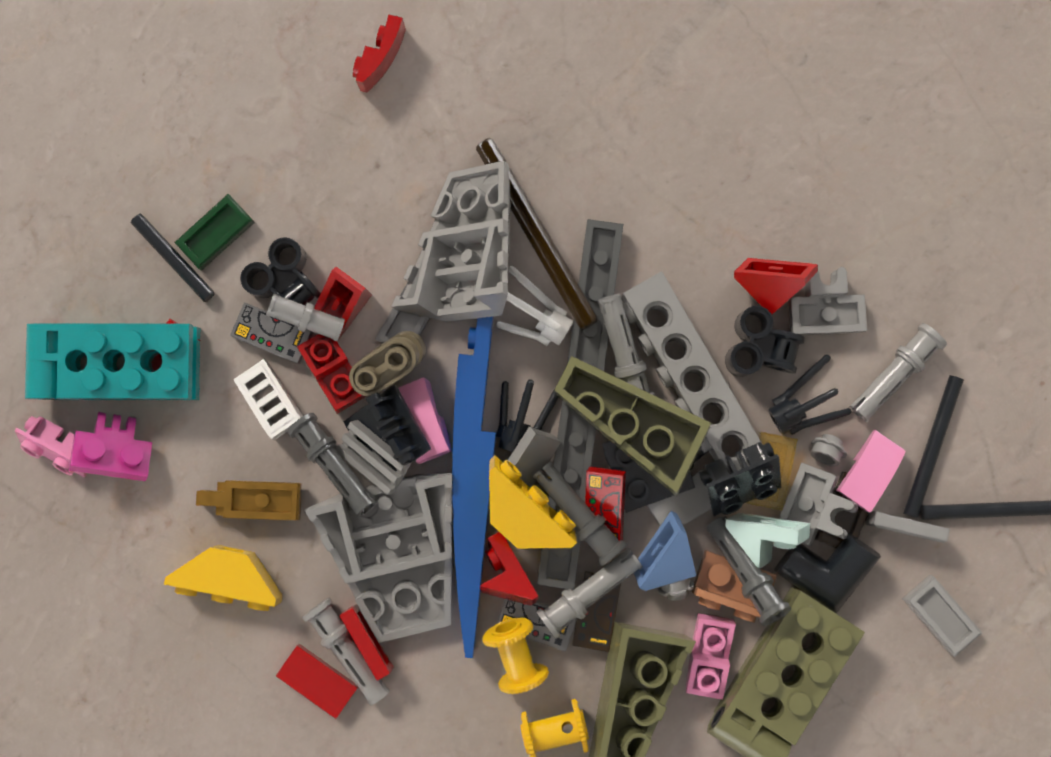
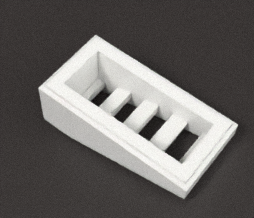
(281, 427)

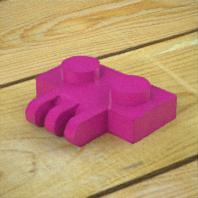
(111, 450)

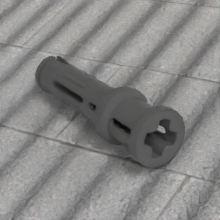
(323, 451)
(590, 527)
(756, 584)

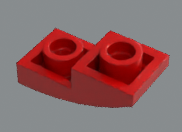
(375, 61)
(330, 370)

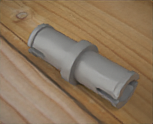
(305, 317)

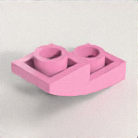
(422, 405)
(872, 471)
(710, 656)

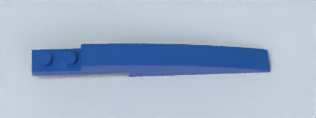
(471, 476)

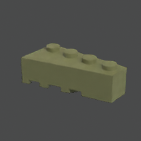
(640, 424)
(636, 687)

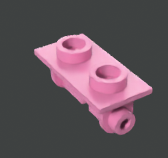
(42, 440)

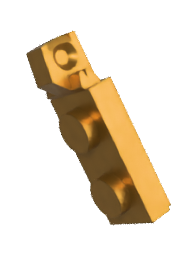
(254, 499)

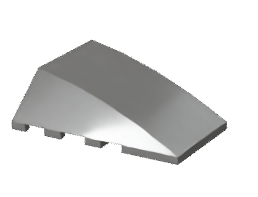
(466, 251)
(395, 554)

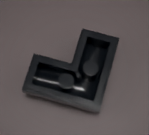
(830, 580)

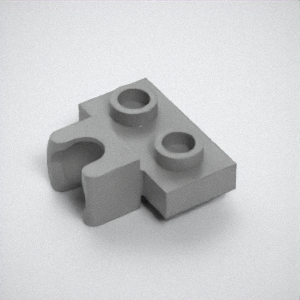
(827, 308)
(814, 503)

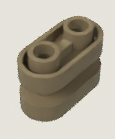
(387, 363)

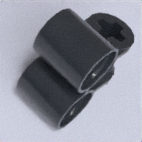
(283, 279)
(769, 347)

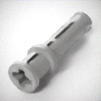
(907, 361)
(629, 366)
(575, 602)
(337, 637)

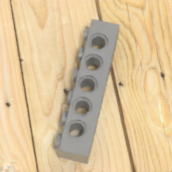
(658, 295)

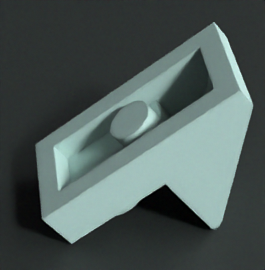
(758, 533)

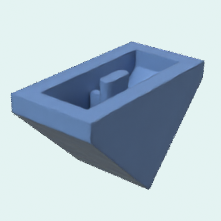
(666, 556)

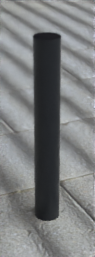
(172, 257)

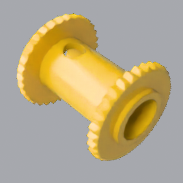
(515, 655)
(549, 733)

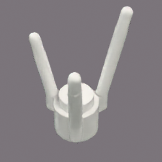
(552, 324)

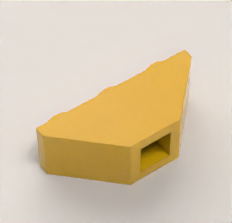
(524, 512)
(227, 575)

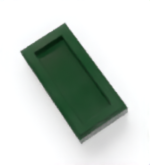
(214, 232)

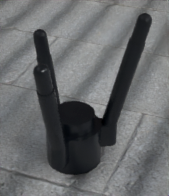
(788, 414)
(513, 433)

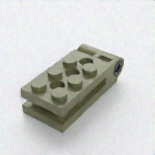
(771, 733)

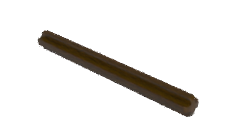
(542, 242)

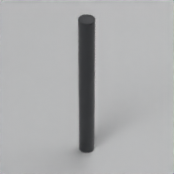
(933, 446)
(985, 510)

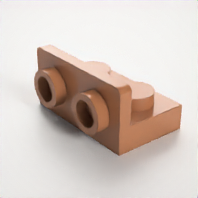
(719, 584)

